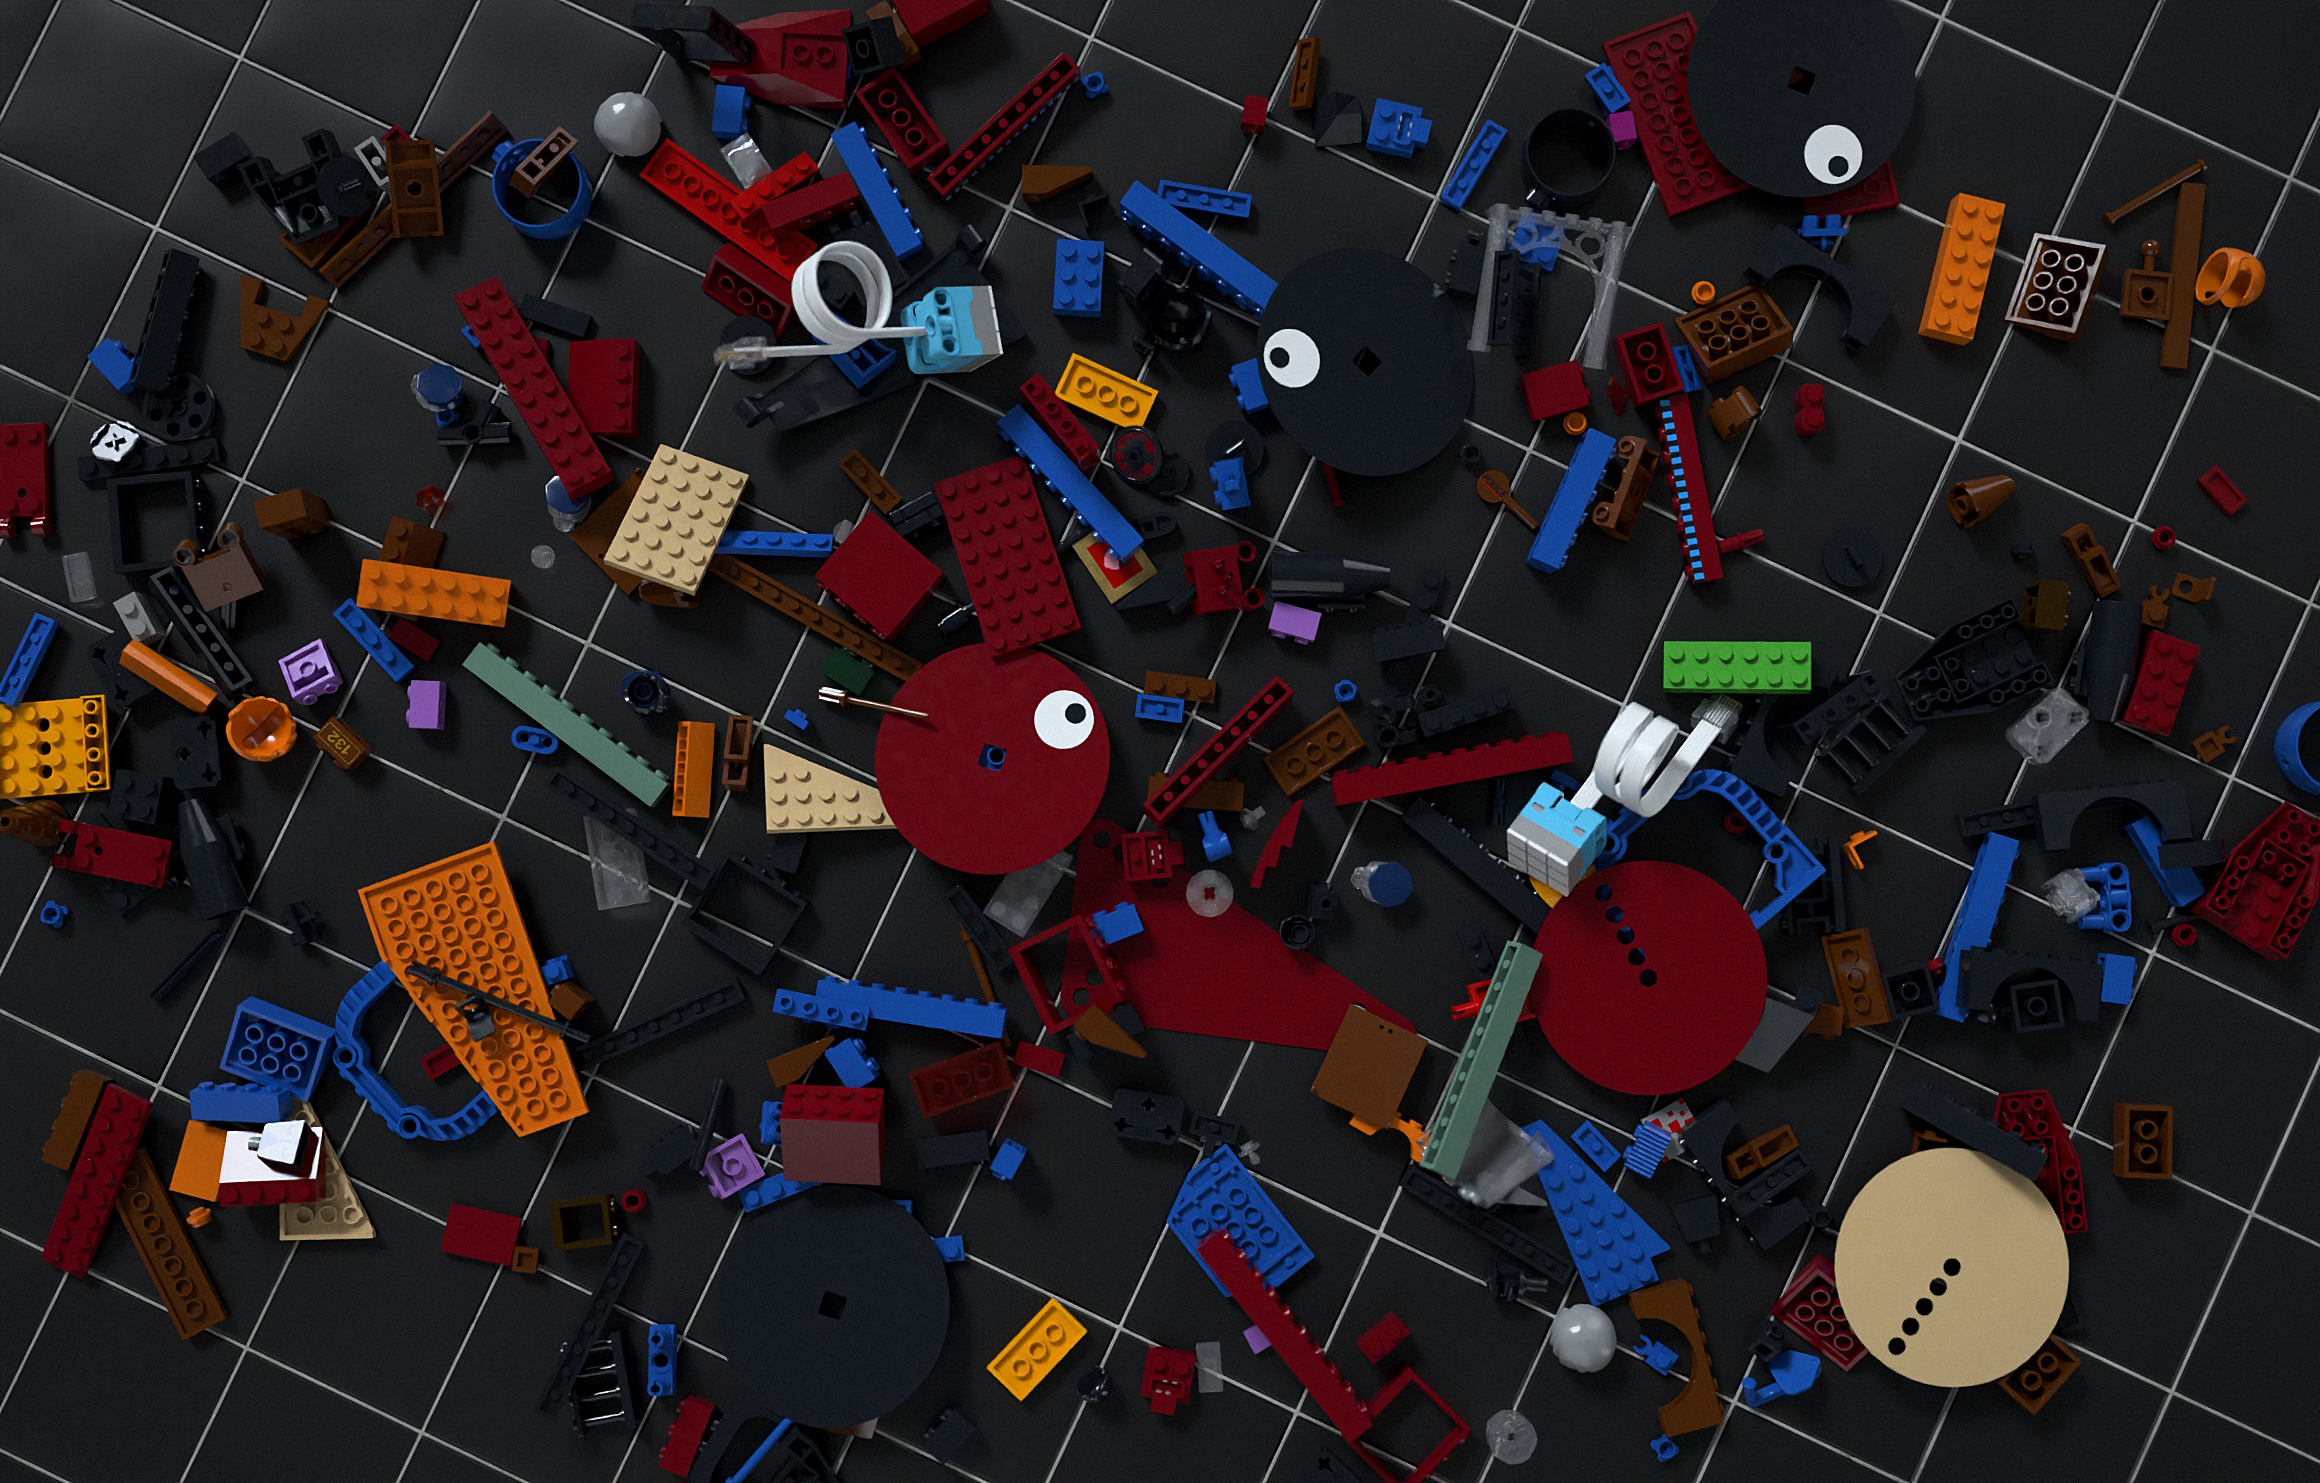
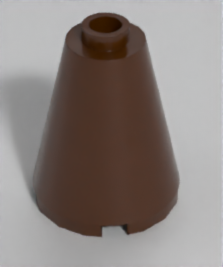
(1977, 498)

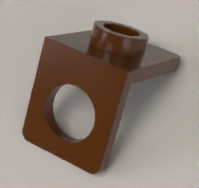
(2200, 591)
(1929, 1136)

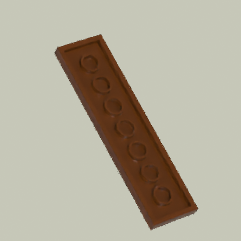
(167, 1249)

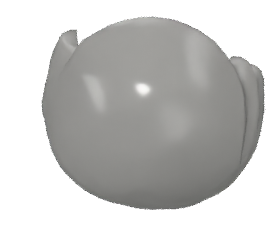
(627, 124)
(1583, 1338)

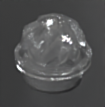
(542, 556)

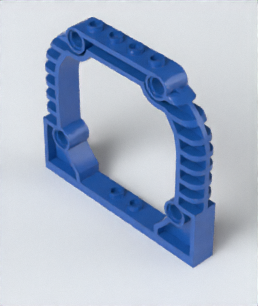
(1793, 869)
(373, 1086)

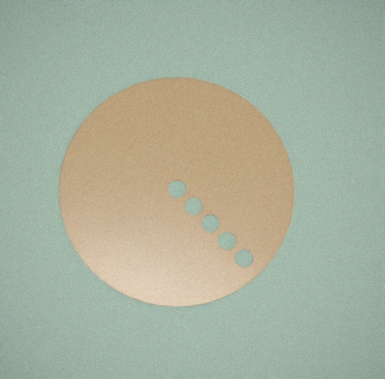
(2008, 1255)

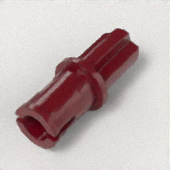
(1740, 541)

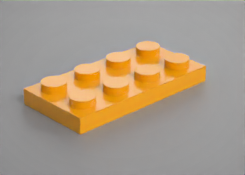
(1105, 393)
(1037, 1349)

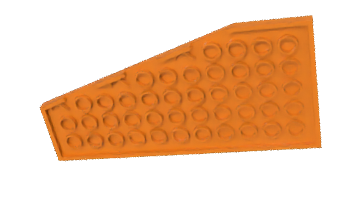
(470, 927)

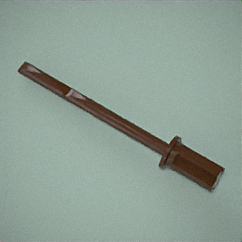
(845, 698)

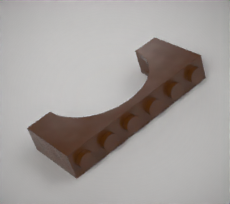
(1697, 1403)

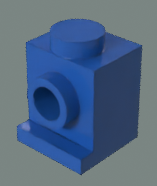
(557, 970)

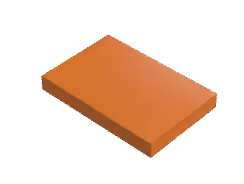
(200, 1161)

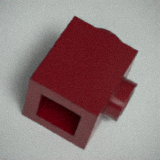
(1254, 114)

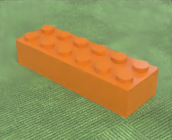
(1961, 269)
(433, 593)

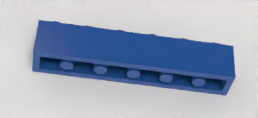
(877, 192)

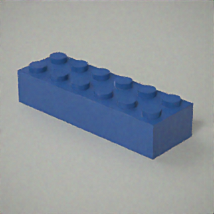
(1571, 500)

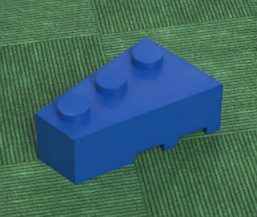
(864, 360)

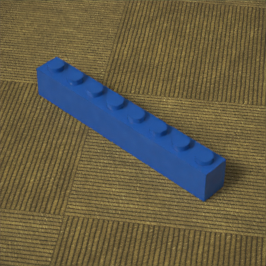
(1070, 483)
(1976, 915)
(919, 1008)

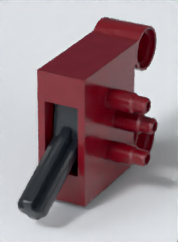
(1216, 581)

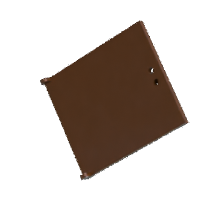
(600, 528)
(1368, 1066)

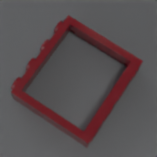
(1060, 424)
(1037, 987)
(1441, 1452)

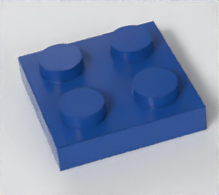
(1545, 255)

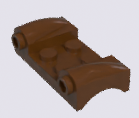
(1621, 516)

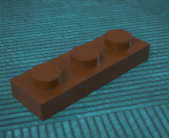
(1304, 73)
(870, 481)
(1179, 687)

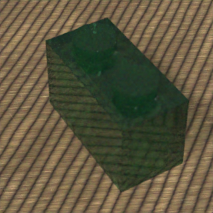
(848, 671)

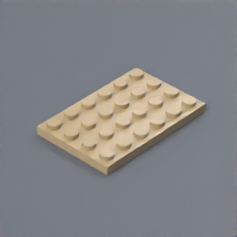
(676, 519)

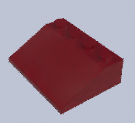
(605, 385)
(251, 1182)
(1815, 1313)

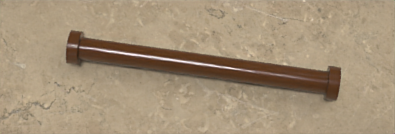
(2198, 167)

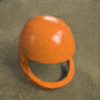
(2233, 277)

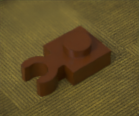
(2154, 610)
(2210, 745)

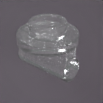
(842, 531)
(1248, 1148)

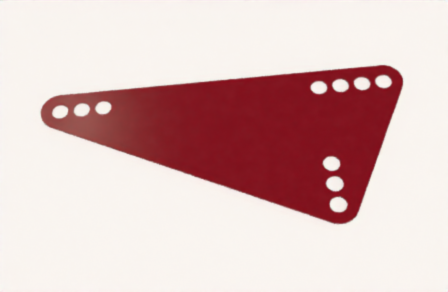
(1201, 971)

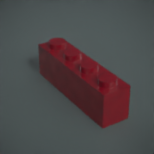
(810, 205)

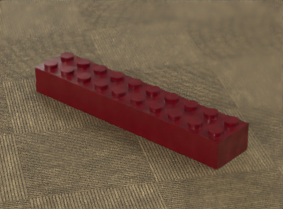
(533, 388)
(1450, 769)
(1284, 1334)

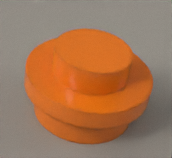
(1703, 292)
(1575, 423)
(199, 1217)

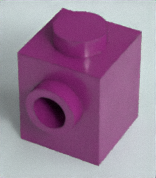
(1622, 129)

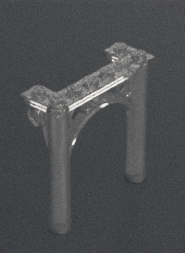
(1605, 285)

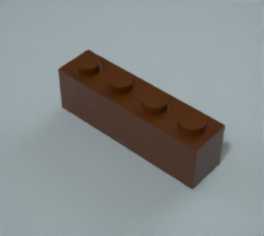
(1214, 795)
(75, 1119)

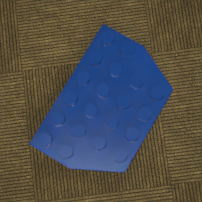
(1228, 1196)

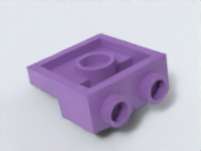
(310, 673)
(731, 1167)

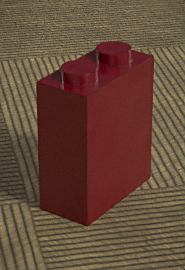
(1554, 391)

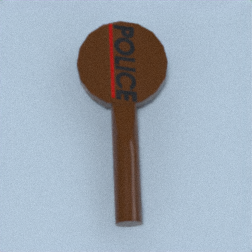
(1494, 487)

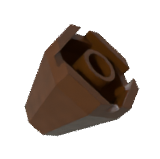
(659, 594)

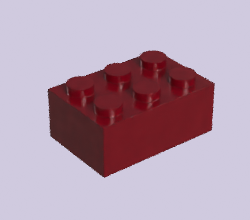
(1647, 364)

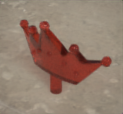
(1616, 394)

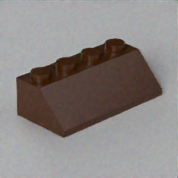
(411, 545)

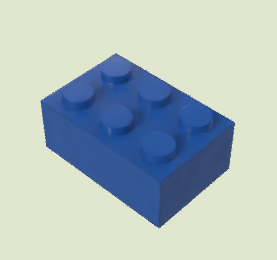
(1078, 278)

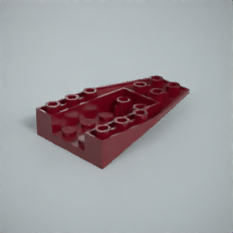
(794, 60)
(2267, 884)
(2060, 1178)

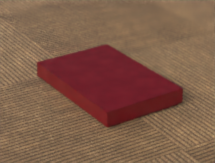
(481, 1234)

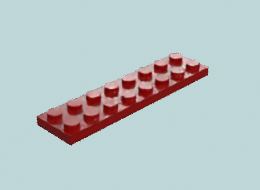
(708, 198)

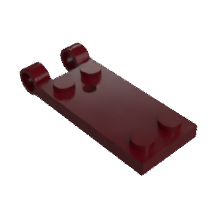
(24, 466)
(124, 854)

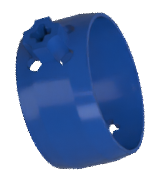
(511, 156)
(2287, 749)

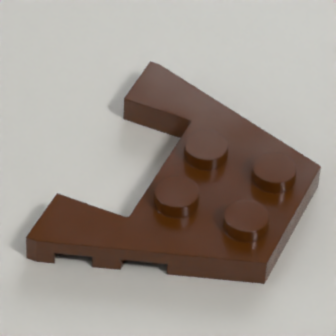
(273, 331)

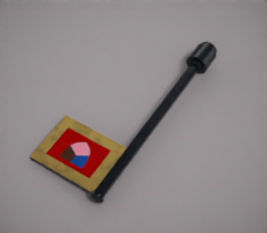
(1112, 576)

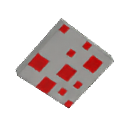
(1671, 1118)

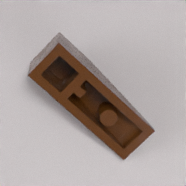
(909, 49)
(542, 162)
(1047, 181)
(1104, 1031)
(795, 1064)

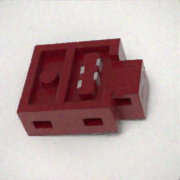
(1151, 855)

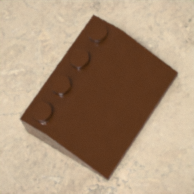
(2057, 286)
(1734, 332)

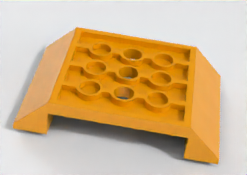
(77, 748)

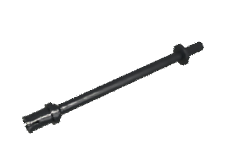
(435, 976)

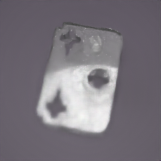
(2053, 730)

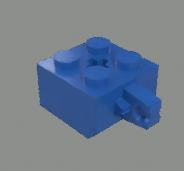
(1230, 483)

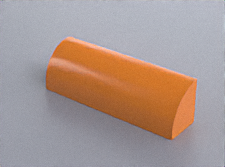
(693, 769)

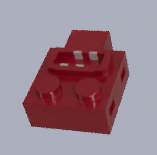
(1167, 1377)

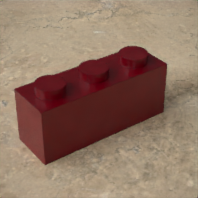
(686, 1435)

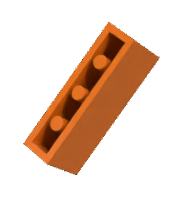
(168, 677)

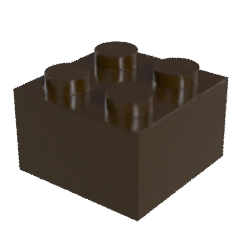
(2044, 607)

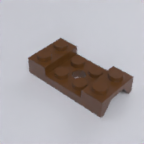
(407, 163)

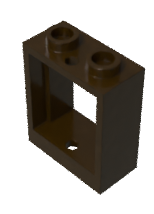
(560, 1224)

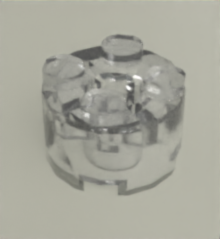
(746, 160)
(1209, 879)
(2070, 894)
(1523, 1440)

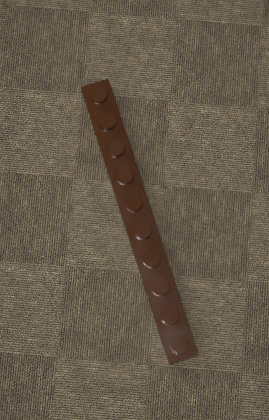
(380, 229)
(814, 616)

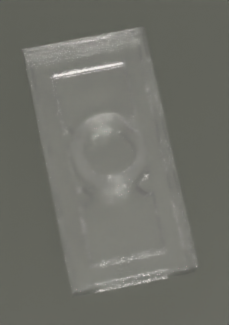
(79, 577)
(1209, 1367)

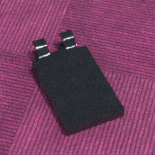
(867, 236)

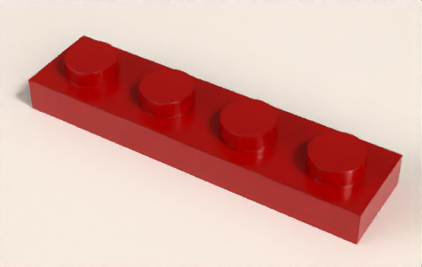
(774, 186)

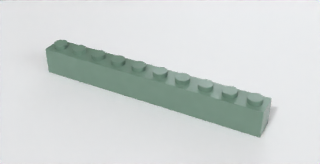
(567, 724)
(1481, 1059)

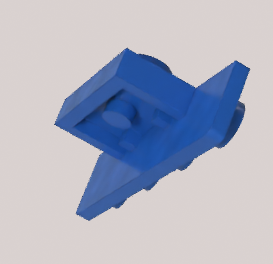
(816, 1008)

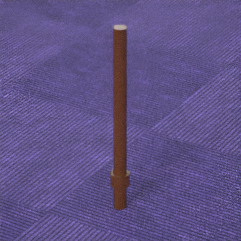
(982, 975)

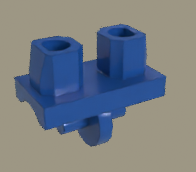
(1833, 227)
(770, 1123)

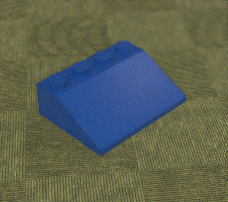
(278, 1048)

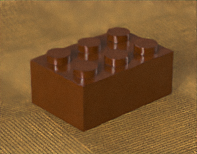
(292, 513)
(2142, 1140)
(2040, 1375)

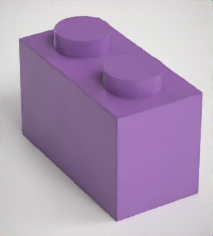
(1294, 622)
(426, 705)

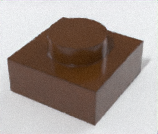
(526, 1259)

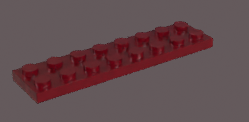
(96, 1180)

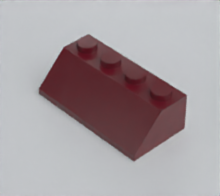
(749, 288)

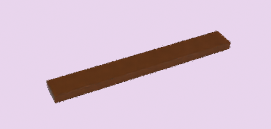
(2184, 266)

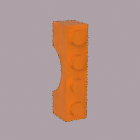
(1411, 1129)

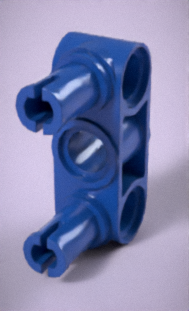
(1213, 841)
(2114, 898)
(662, 1378)

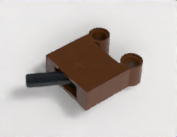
(222, 575)

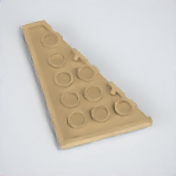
(816, 799)
(337, 1215)

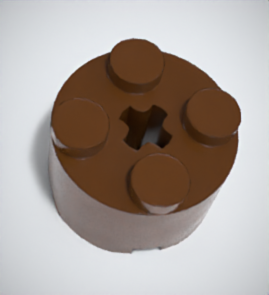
(1734, 413)

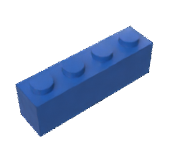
(2178, 884)
(240, 1103)

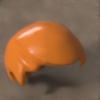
(261, 729)

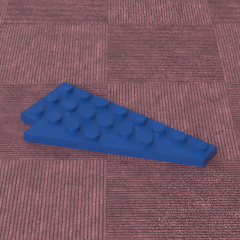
(1599, 1228)

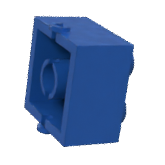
(853, 1062)

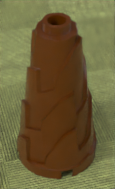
(35, 822)

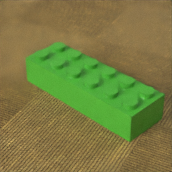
(1737, 667)

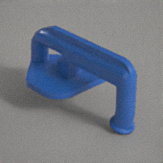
(1793, 1375)

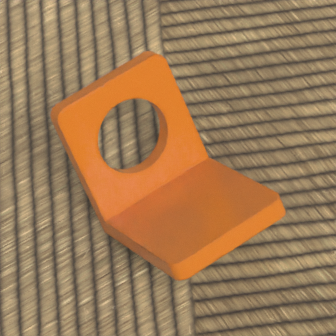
(1849, 847)

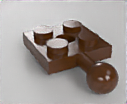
(2158, 283)

